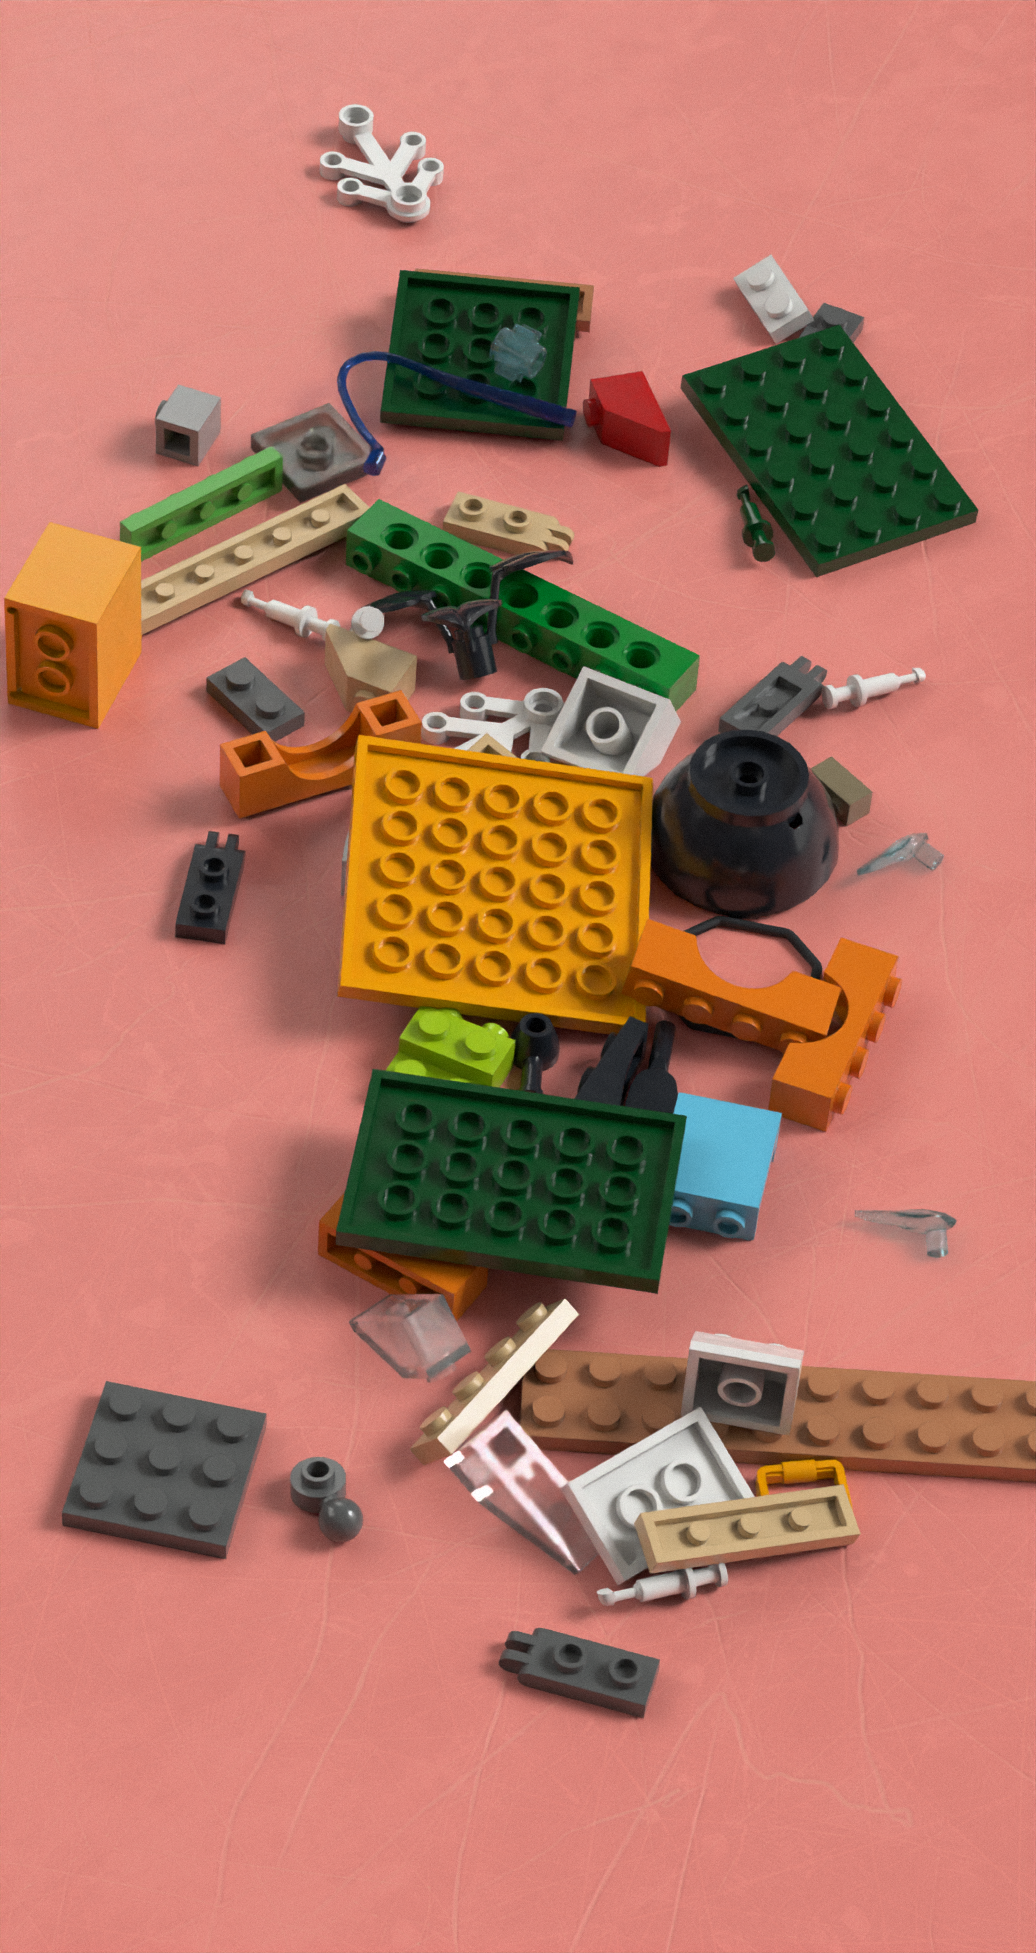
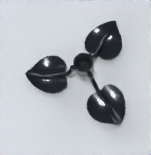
(472, 646)

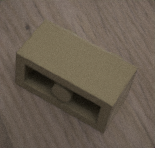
(848, 794)

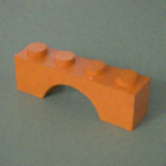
(266, 775)
(675, 978)
(816, 1075)

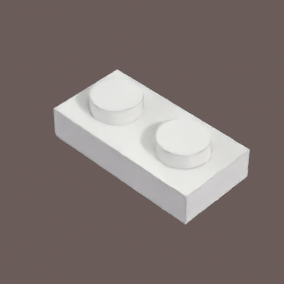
(773, 299)

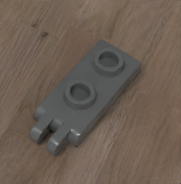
(776, 699)
(581, 1669)

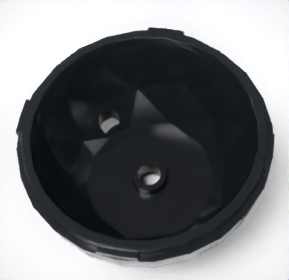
(726, 828)

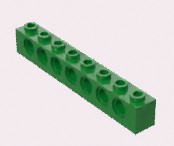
(534, 613)

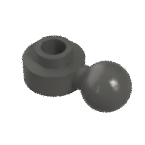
(320, 1488)

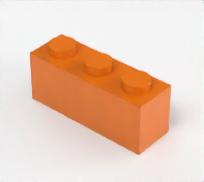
(402, 1273)

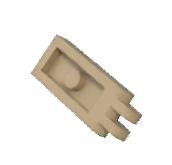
(504, 526)

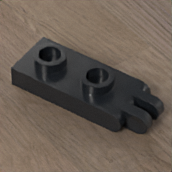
(210, 890)

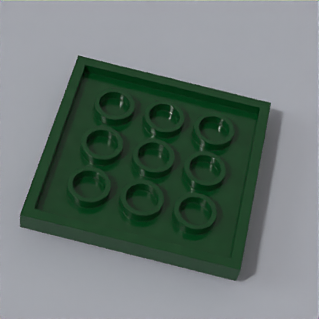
(451, 327)

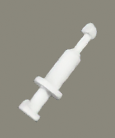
(303, 620)
(367, 622)
(859, 689)
(668, 1584)

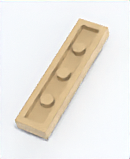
(484, 1390)
(746, 1528)

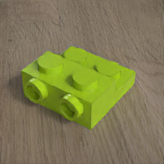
(450, 1048)

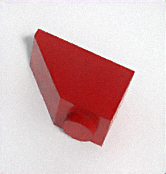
(628, 417)

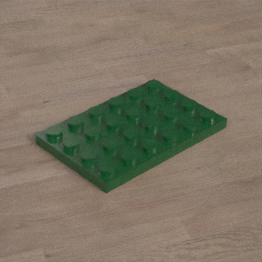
(828, 450)
(512, 1181)

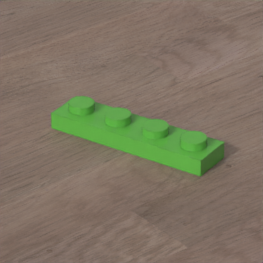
(204, 503)

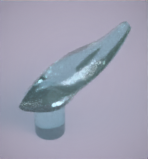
(903, 850)
(919, 1221)

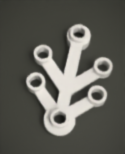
(403, 200)
(533, 714)

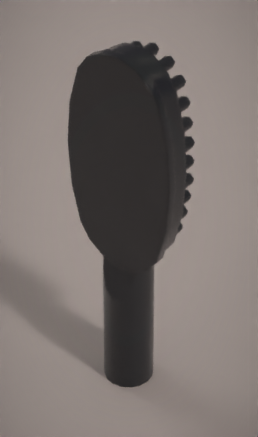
(656, 1087)

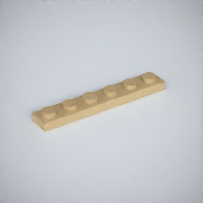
(248, 556)

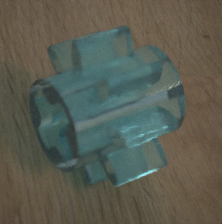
(518, 352)

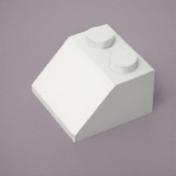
(612, 726)
(742, 1382)

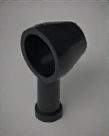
(535, 1050)

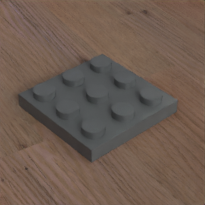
(164, 1470)

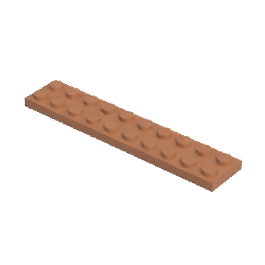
(839, 1414)

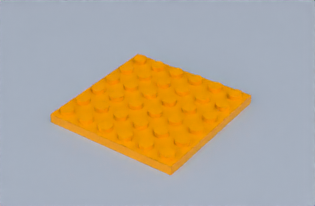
(494, 885)

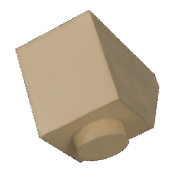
(366, 667)

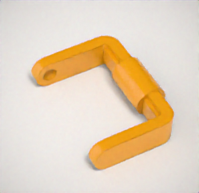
(800, 1472)

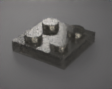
(316, 450)

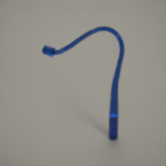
(512, 400)

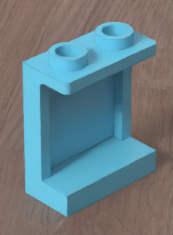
(723, 1165)

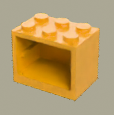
(73, 625)

